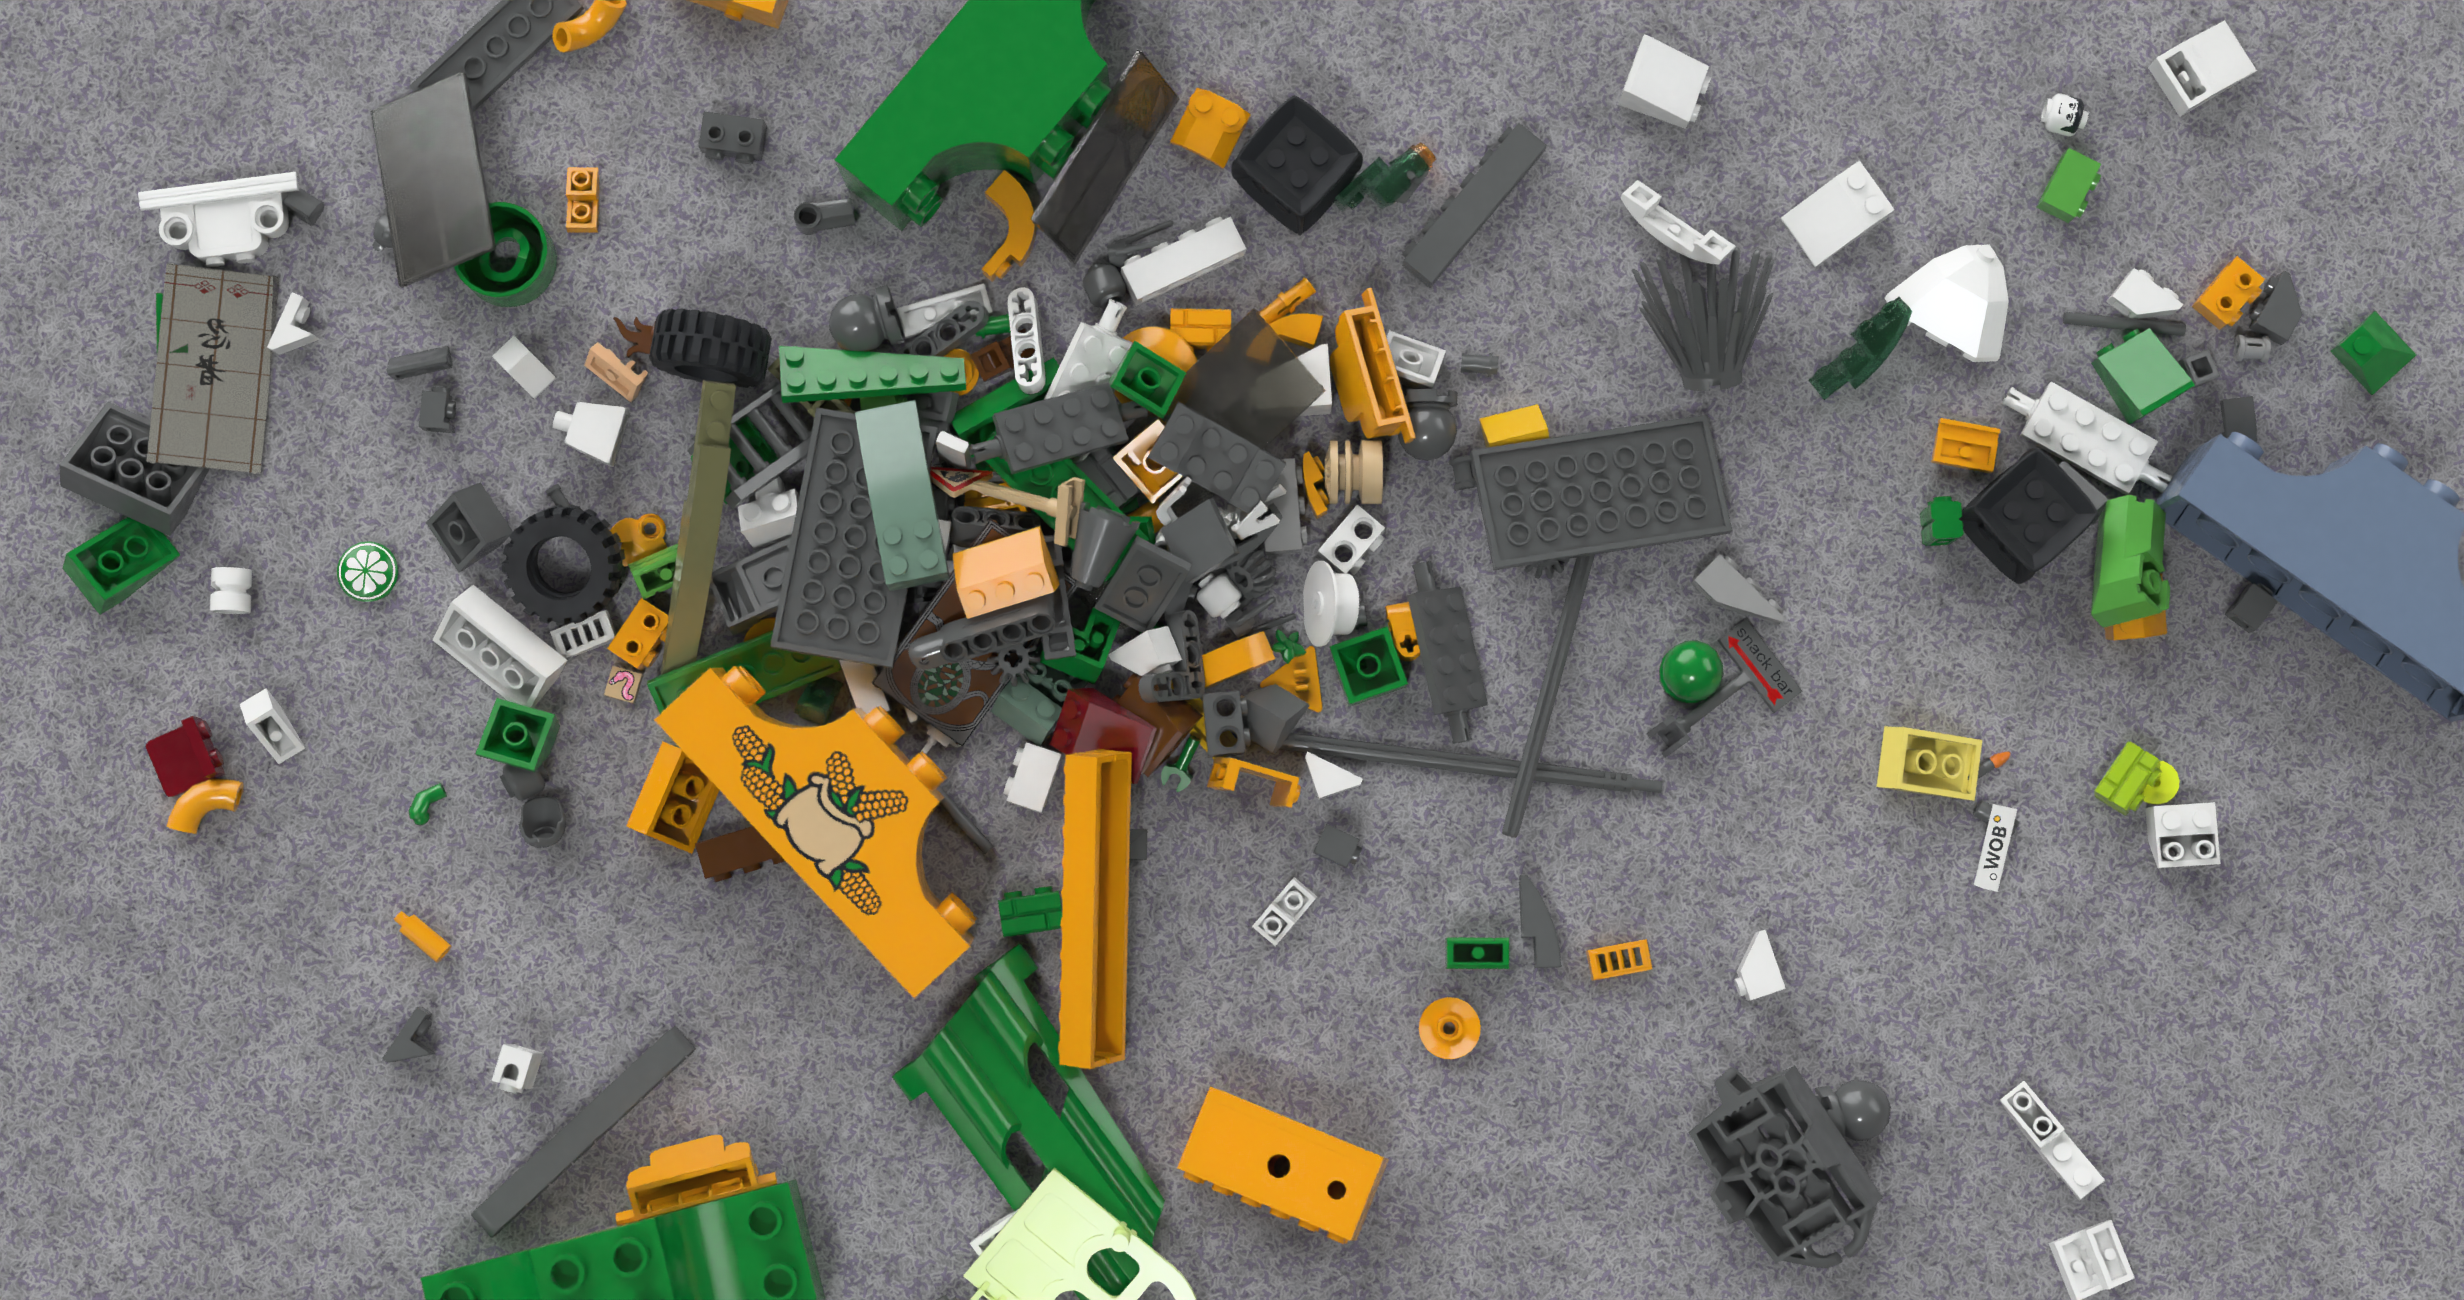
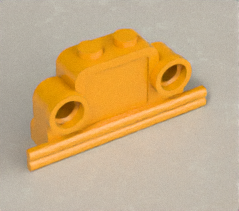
(1367, 374)
(691, 1176)

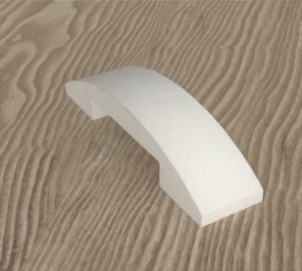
(1670, 230)

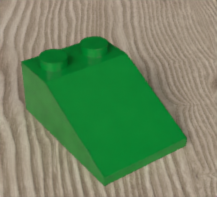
(118, 562)

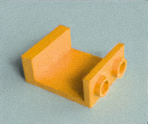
(1226, 771)

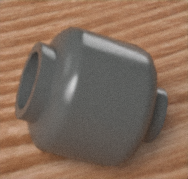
(1104, 283)
(523, 783)

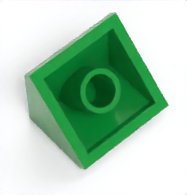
(1147, 379)

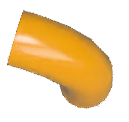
(588, 27)
(202, 799)

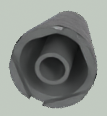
(1099, 544)

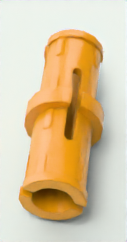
(1287, 301)

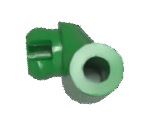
(422, 801)

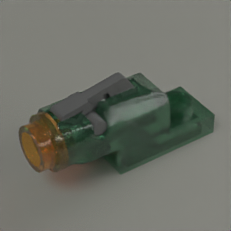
(1389, 183)

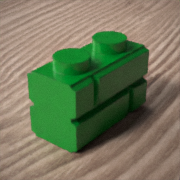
(1941, 522)
(1030, 913)
(1476, 953)

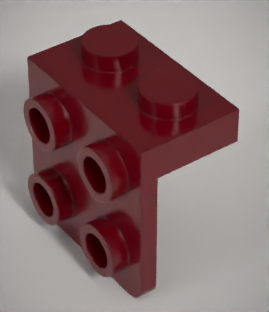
(185, 756)

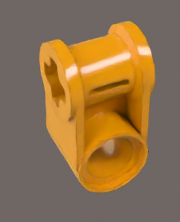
(1402, 628)

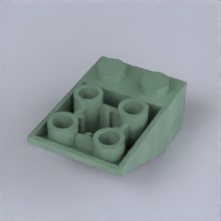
(1036, 706)

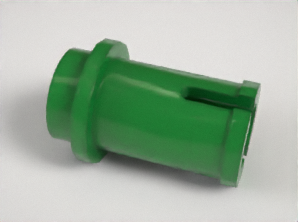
(995, 325)

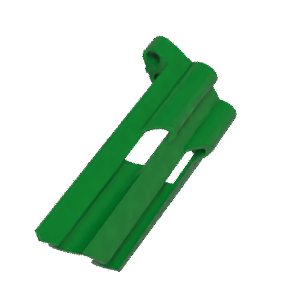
(985, 1092)

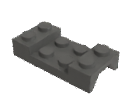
(1216, 458)

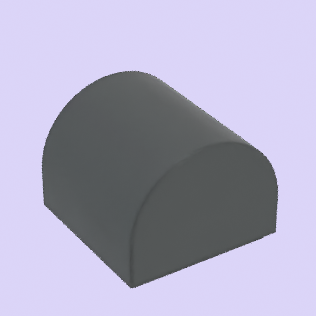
(304, 206)
(2200, 368)

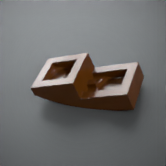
(997, 358)

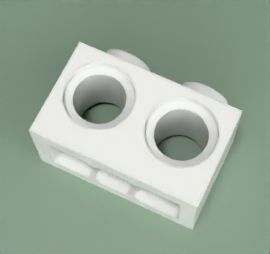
(1345, 537)

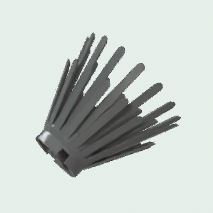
(1712, 343)

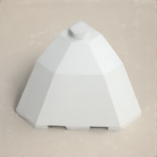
(1960, 301)

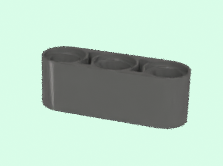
(969, 522)

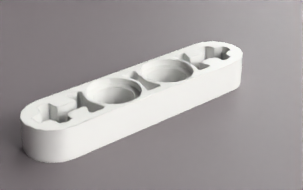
(1026, 340)

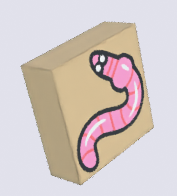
(623, 684)

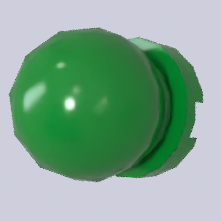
(1691, 671)

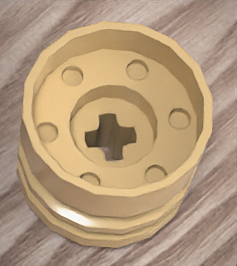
(1355, 471)

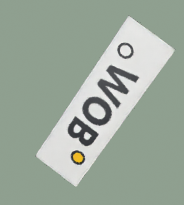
(1995, 847)

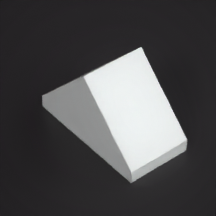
(524, 367)
(1329, 778)

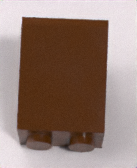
(1171, 718)

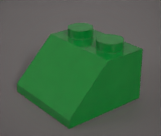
(518, 735)

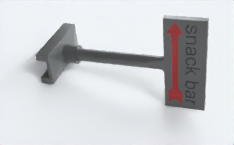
(1757, 667)

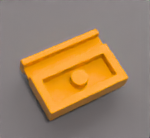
(1965, 445)

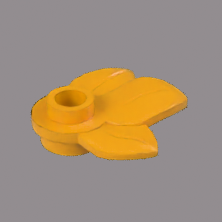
(636, 541)

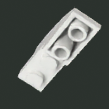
(2051, 1141)

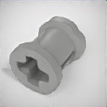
(2252, 348)

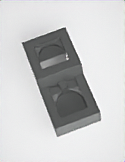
(2239, 417)

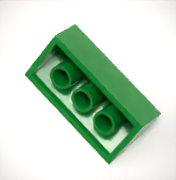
(975, 420)

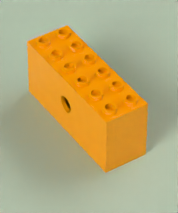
(1237, 1152)

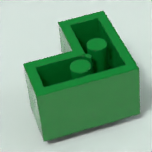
(1091, 648)

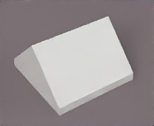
(1415, 361)

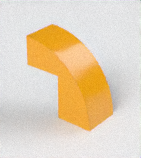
(1299, 329)
(1236, 658)

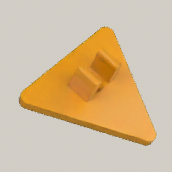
(1300, 679)

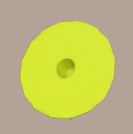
(2164, 788)

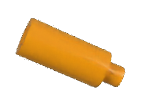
(422, 936)

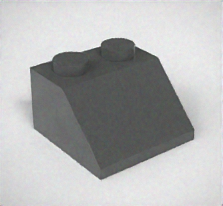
(469, 526)

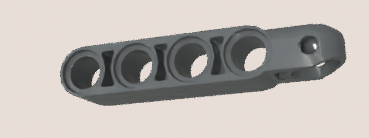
(984, 633)

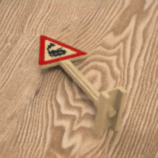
(1064, 507)

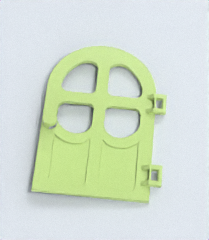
(1050, 1245)

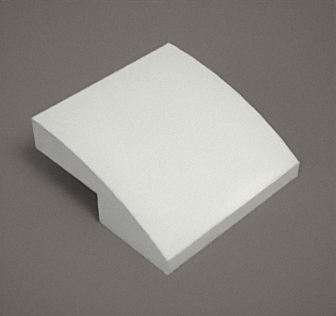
(2091, 1260)

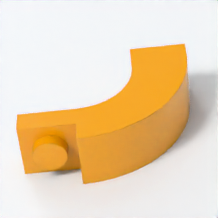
(1015, 204)

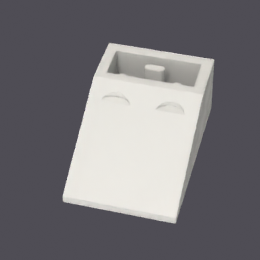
(2201, 68)

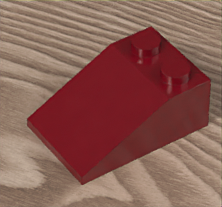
(1097, 722)

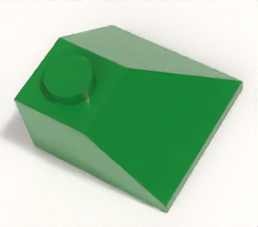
(2373, 353)

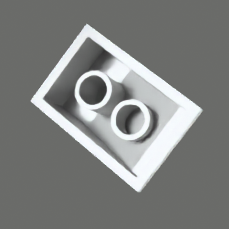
(1837, 214)

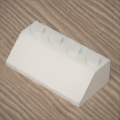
(498, 648)

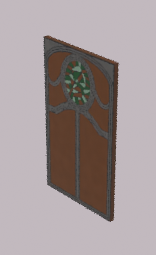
(952, 694)

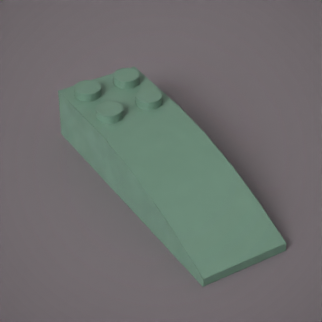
(901, 496)

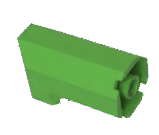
(2129, 562)

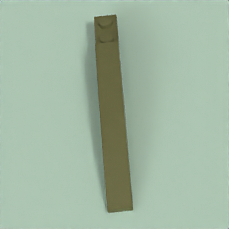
(699, 526)

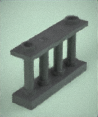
(786, 454)

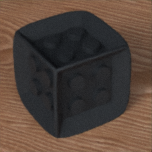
(1296, 164)
(2027, 516)

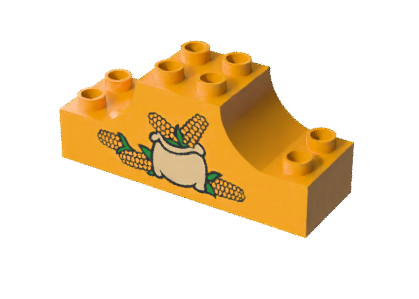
(836, 810)

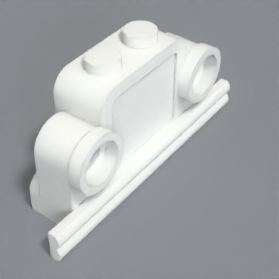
(223, 217)

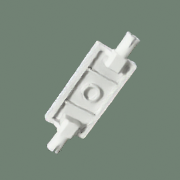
(1092, 354)
(2088, 438)

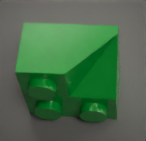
(1368, 666)

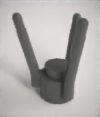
(1123, 248)
(1242, 621)

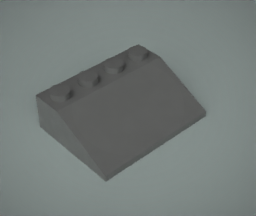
(113, 471)

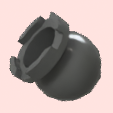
(865, 321)
(1431, 422)
(1856, 1109)

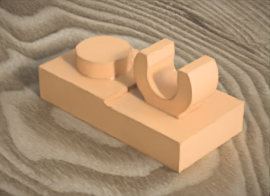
(614, 373)

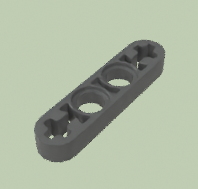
(934, 334)

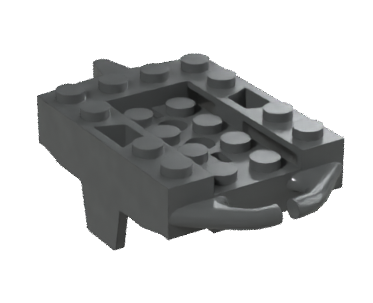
(1755, 1184)

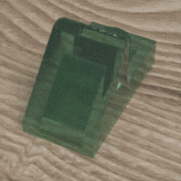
(819, 700)

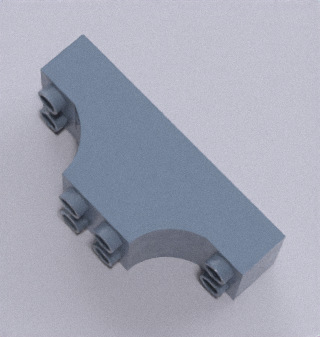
(2344, 549)

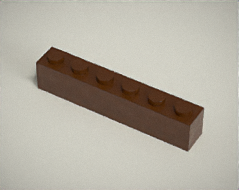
(735, 851)

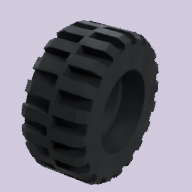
(710, 347)
(528, 583)

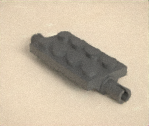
(1058, 429)
(1446, 651)

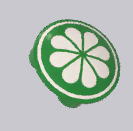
(367, 571)

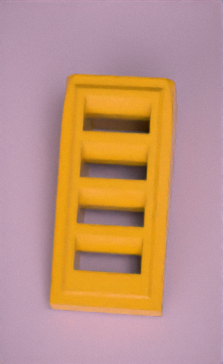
(1594, 965)

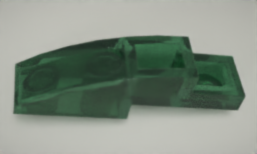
(1874, 344)

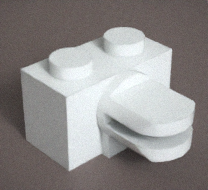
(770, 516)

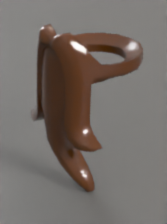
(642, 339)

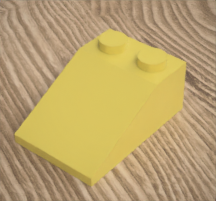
(1929, 763)

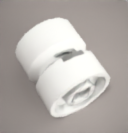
(230, 590)

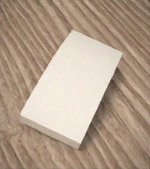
(1284, 911)

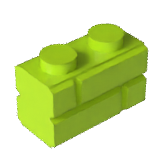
(2128, 778)

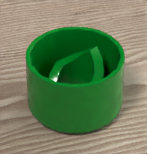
(533, 265)

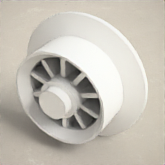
(1329, 603)

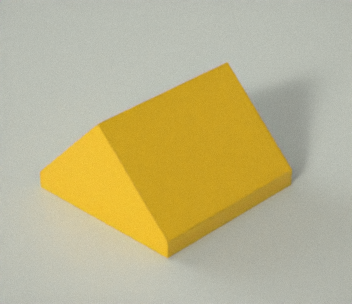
(1514, 427)

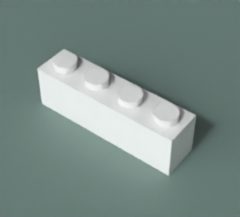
(1183, 260)

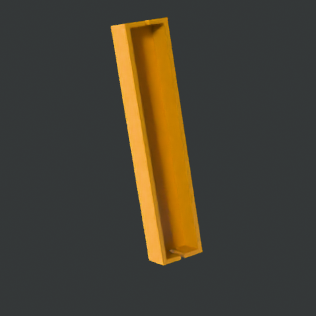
(1095, 908)

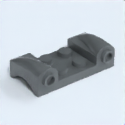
(751, 586)

